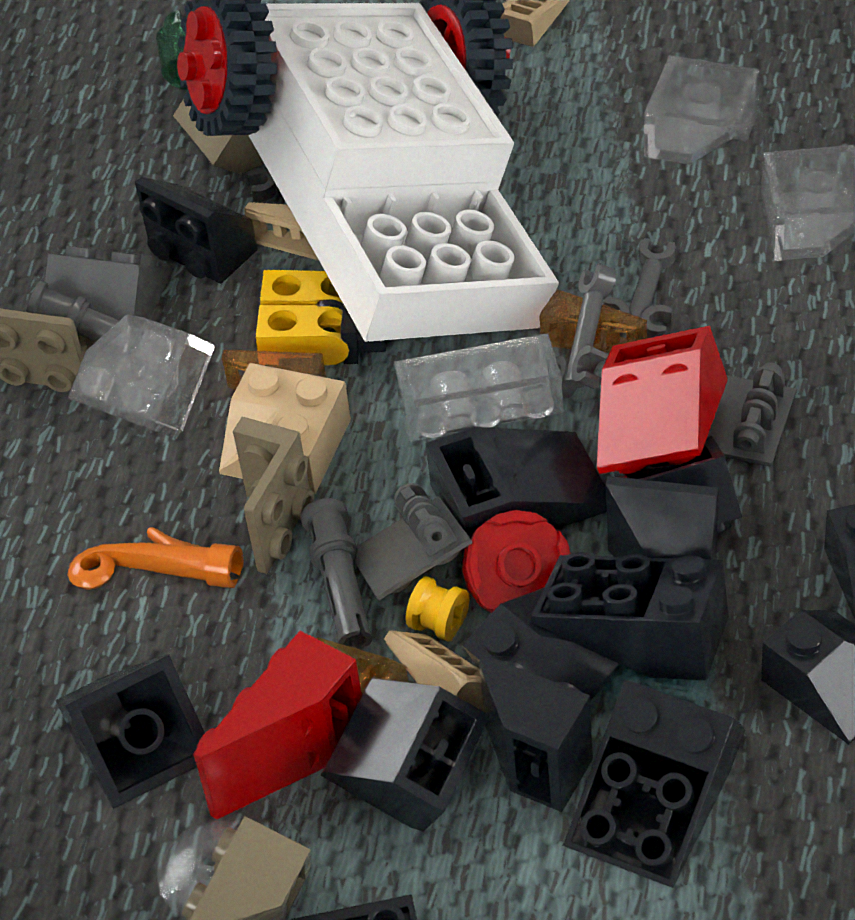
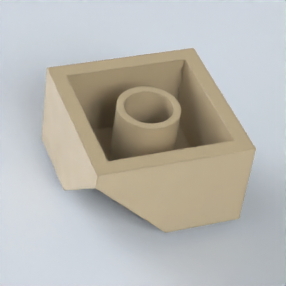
(295, 402)

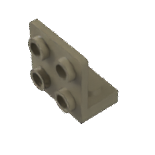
(40, 349)
(276, 486)

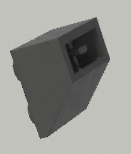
(109, 280)

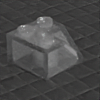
(699, 109)
(808, 200)
(143, 374)

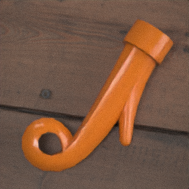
(162, 556)

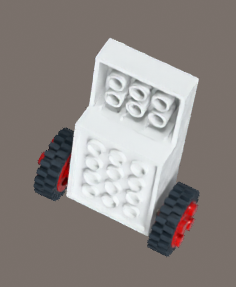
(381, 149)

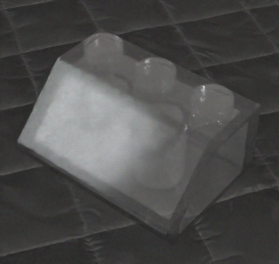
(478, 387)

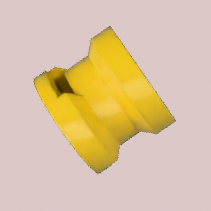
(438, 608)

